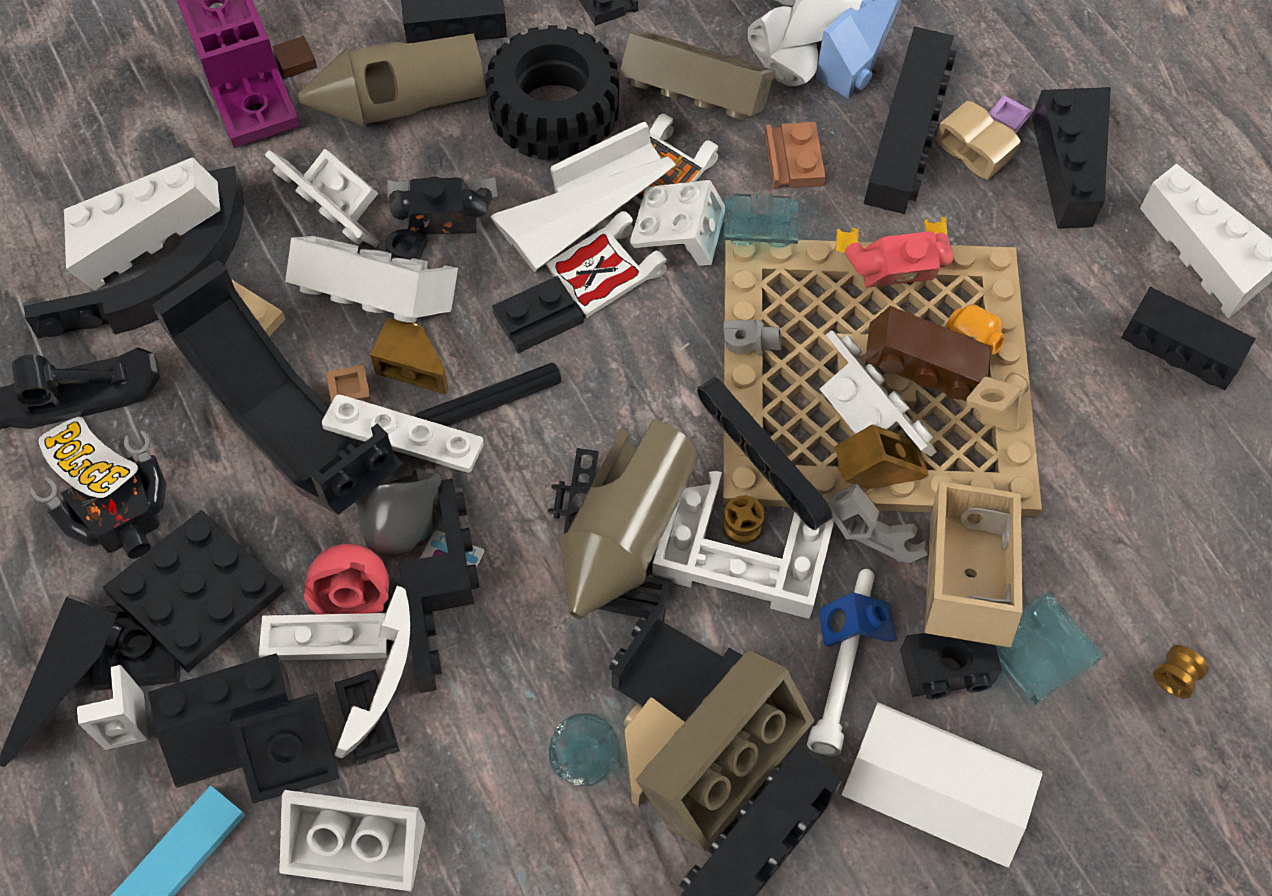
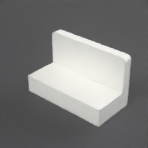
(116, 720)

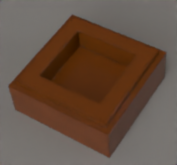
(294, 56)

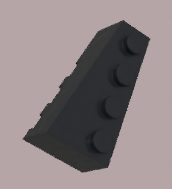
(1073, 150)
(766, 829)

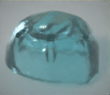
(583, 751)

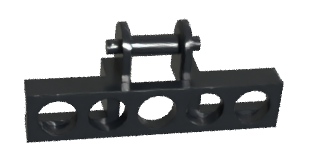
(575, 488)

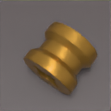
(739, 511)
(1180, 671)

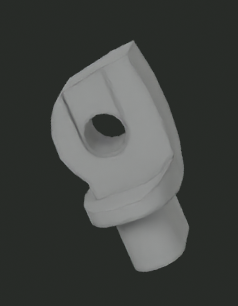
(756, 336)

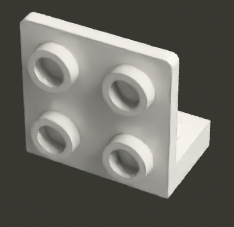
(681, 215)

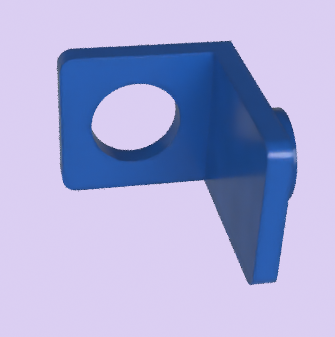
(863, 616)

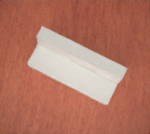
(606, 158)

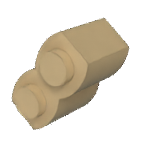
(977, 139)

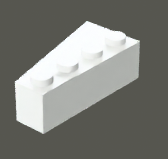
(136, 218)

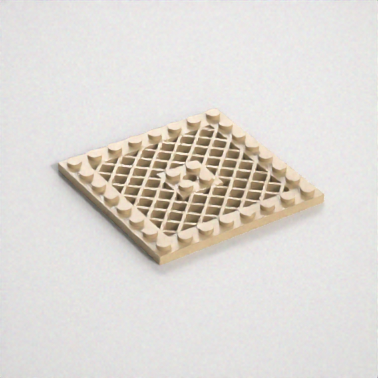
(982, 271)

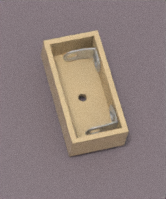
(979, 536)

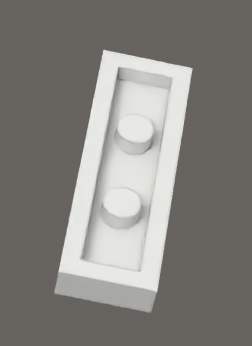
(323, 636)

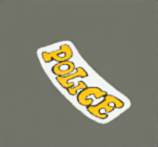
(84, 459)

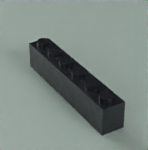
(909, 120)

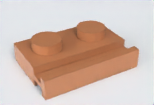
(795, 155)

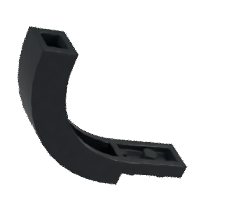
(130, 303)

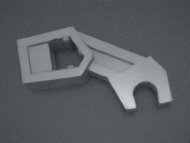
(875, 534)

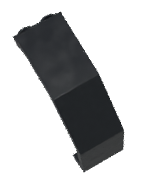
(267, 395)

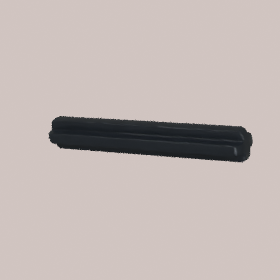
(493, 396)

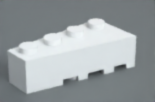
(1211, 237)
(370, 278)

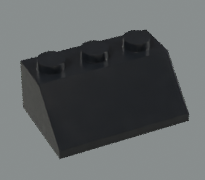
(196, 713)

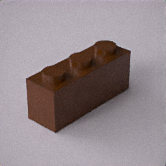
(926, 353)

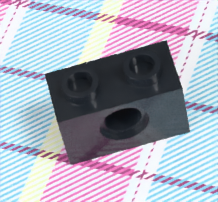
(931, 677)

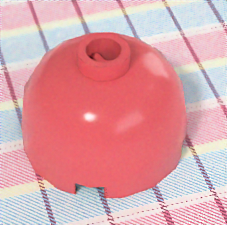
(346, 581)

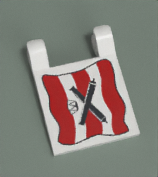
(601, 269)

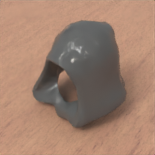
(399, 513)

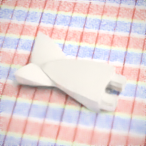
(788, 37)

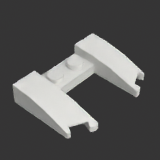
(785, 582)

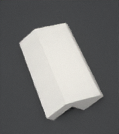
(943, 784)

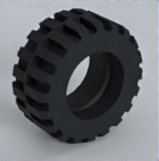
(545, 59)

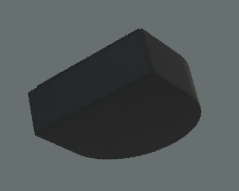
(406, 244)

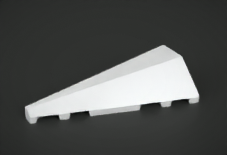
(558, 220)

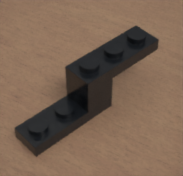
(438, 585)

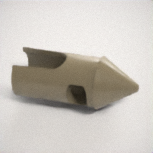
(396, 79)
(624, 516)

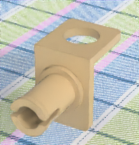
(1000, 400)

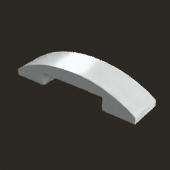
(395, 628)

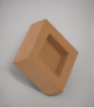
(350, 383)

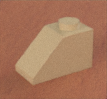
(645, 735)

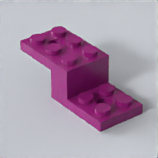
(239, 68)

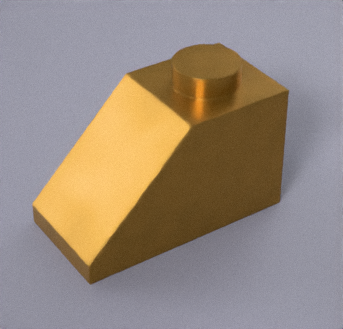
(408, 356)
(879, 458)

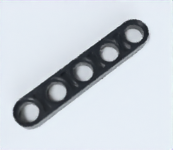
(764, 454)

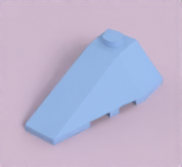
(853, 45)

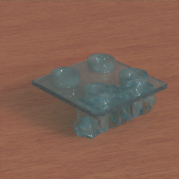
(745, 227)

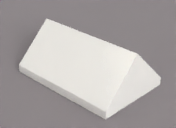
(350, 840)

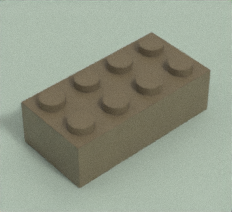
(696, 73)
(726, 749)

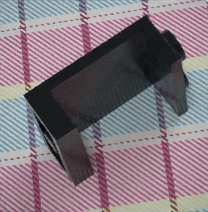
(668, 667)

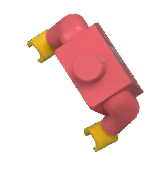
(898, 257)

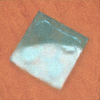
(1047, 649)

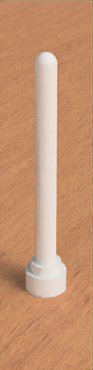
(826, 734)

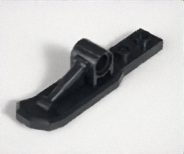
(54, 395)

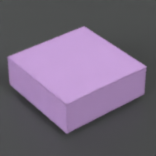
(1011, 114)

